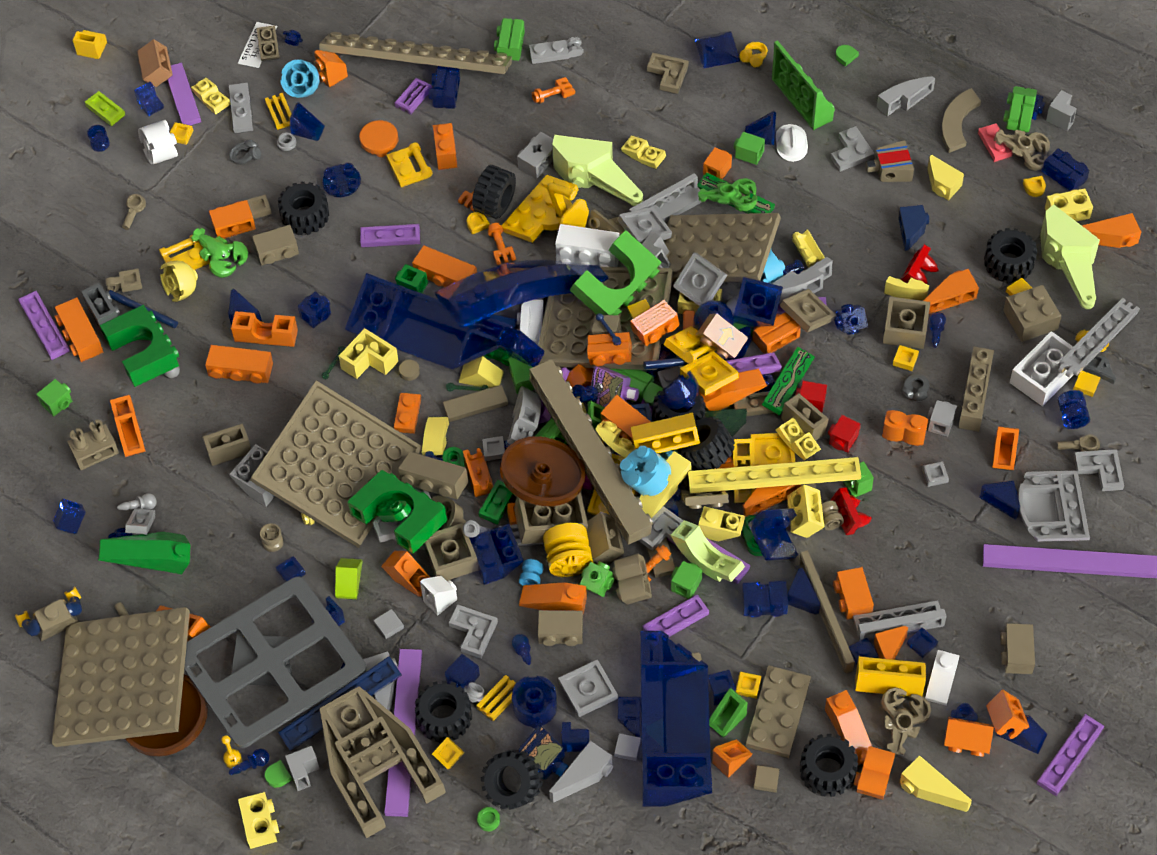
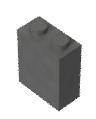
(245, 655)

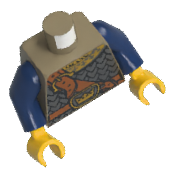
(53, 617)

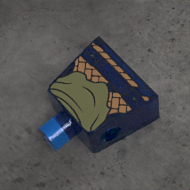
(546, 752)

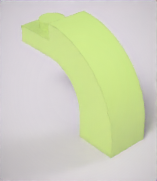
(700, 552)

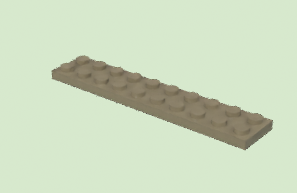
(410, 52)

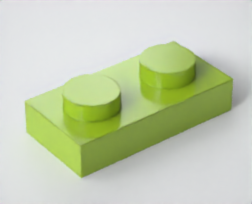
(105, 108)

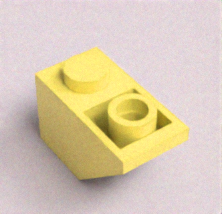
(720, 524)

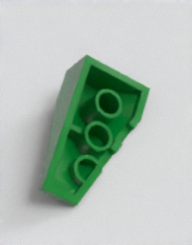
(152, 551)

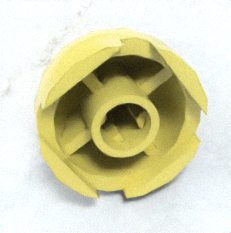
(178, 279)

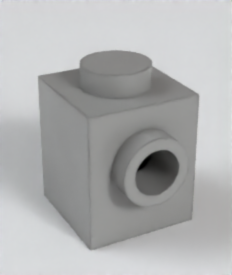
(941, 417)

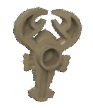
(1024, 146)
(901, 718)

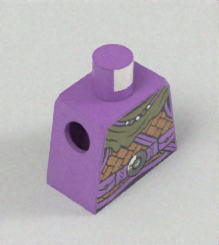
(611, 383)

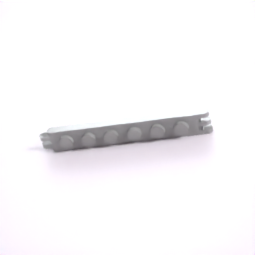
(1097, 338)

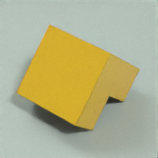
(89, 44)

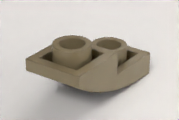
(268, 43)

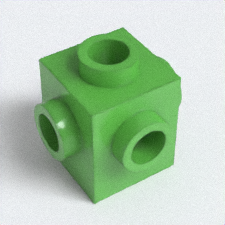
(597, 578)

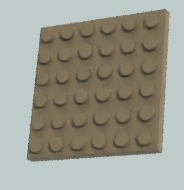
(569, 320)
(328, 457)
(121, 677)

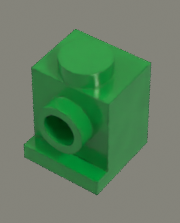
(412, 278)

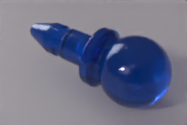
(937, 326)
(521, 645)
(258, 758)

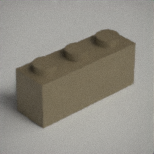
(433, 475)

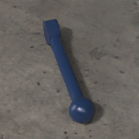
(616, 340)

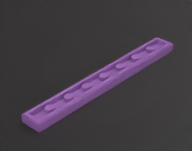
(1070, 561)
(406, 694)

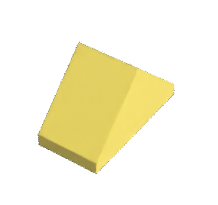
(480, 373)

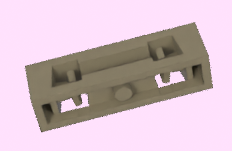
(976, 389)

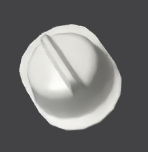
(791, 142)

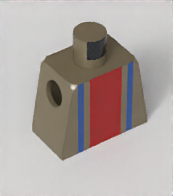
(892, 163)

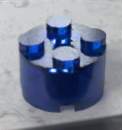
(534, 701)

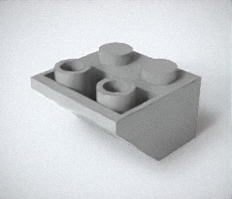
(245, 469)

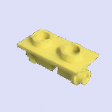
(807, 247)

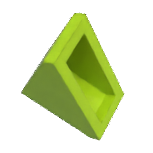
(348, 578)

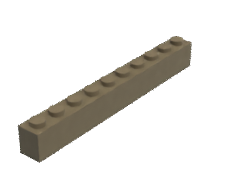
(597, 459)

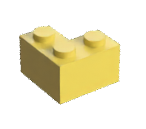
(368, 351)

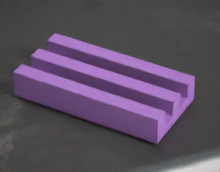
(416, 97)

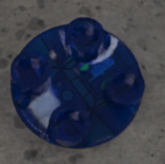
(341, 180)

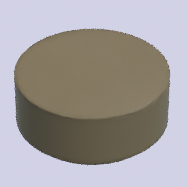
(409, 370)

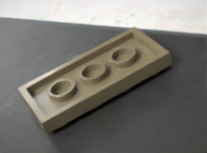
(778, 711)

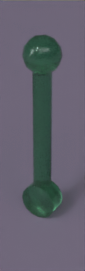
(325, 375)
(450, 387)

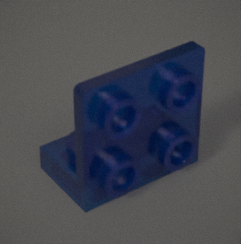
(771, 534)

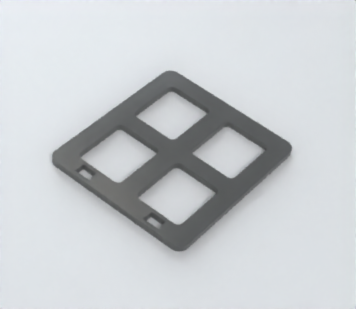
(272, 661)

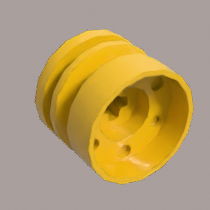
(567, 549)

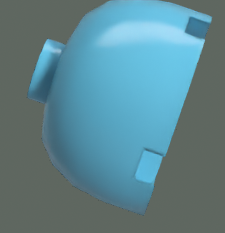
(299, 78)

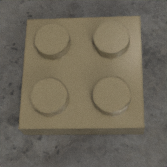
(807, 310)
(696, 500)

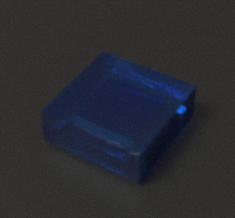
(290, 569)
(922, 642)

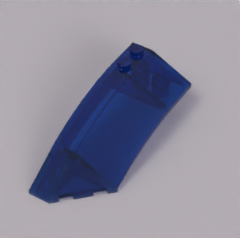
(510, 285)
(420, 324)
(673, 722)

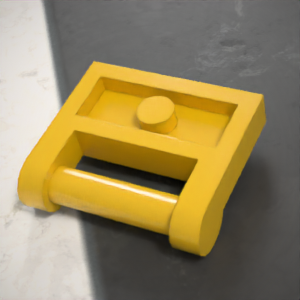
(403, 168)
(190, 256)
(684, 343)

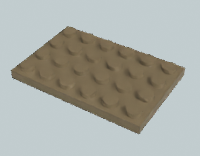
(729, 241)

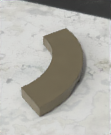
(953, 119)

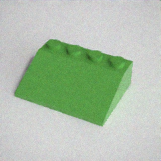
(800, 89)

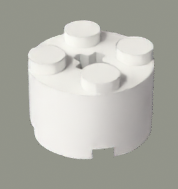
(158, 142)

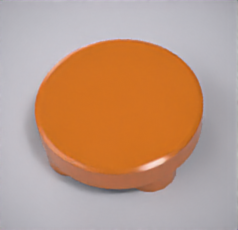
(378, 137)

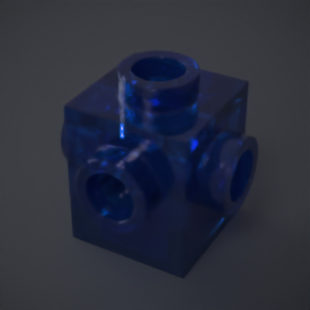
(314, 309)
(850, 318)

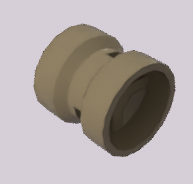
(831, 517)
(271, 537)

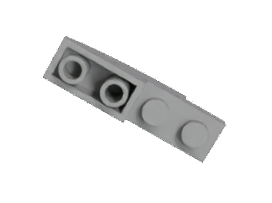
(808, 279)
(525, 415)

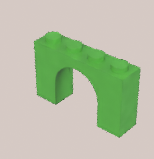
(641, 266)

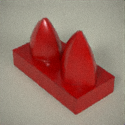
(920, 260)
(847, 508)

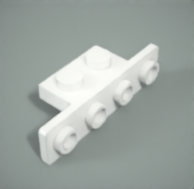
(531, 319)

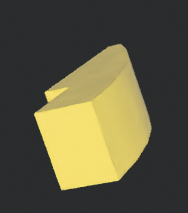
(679, 470)

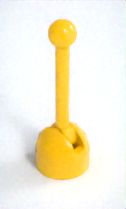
(230, 754)

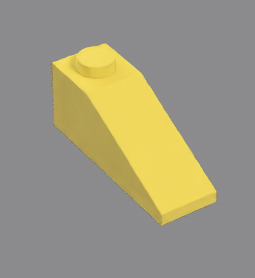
(930, 785)

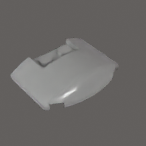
(1053, 506)

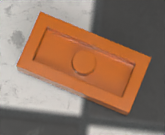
(407, 412)

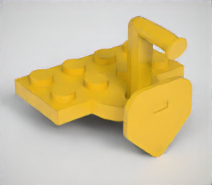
(547, 209)

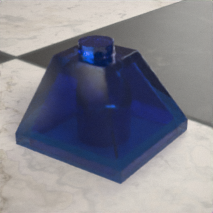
(717, 49)
(757, 303)

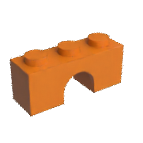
(250, 330)

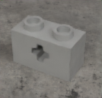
(536, 155)

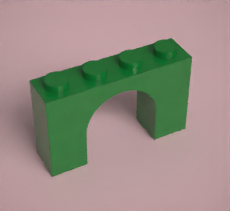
(141, 325)
(418, 527)

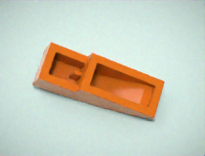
(127, 425)

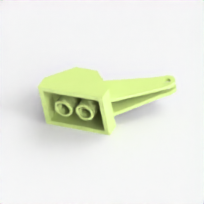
(591, 163)
(1073, 250)

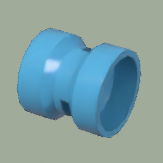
(531, 572)

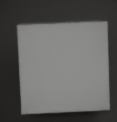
(1061, 112)
(657, 247)
(300, 764)

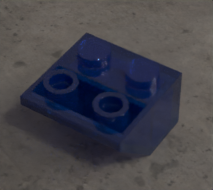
(496, 553)

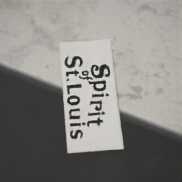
(251, 52)

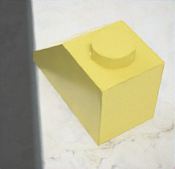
(944, 178)

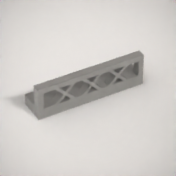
(676, 204)
(916, 621)

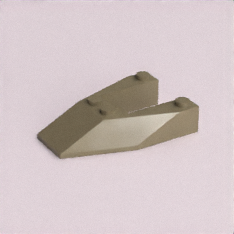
(365, 742)

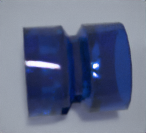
(1073, 409)

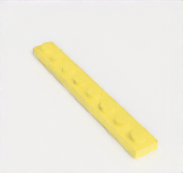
(774, 475)

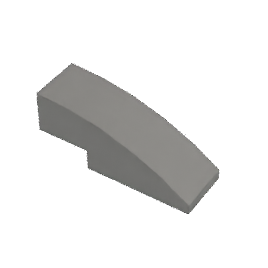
(905, 94)

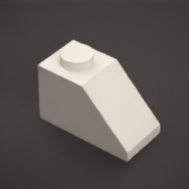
(438, 593)
(942, 677)

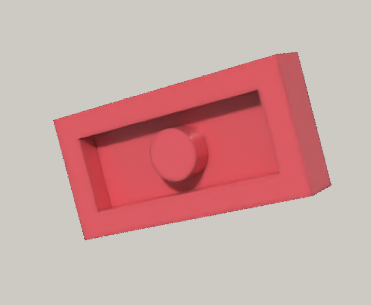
(997, 152)

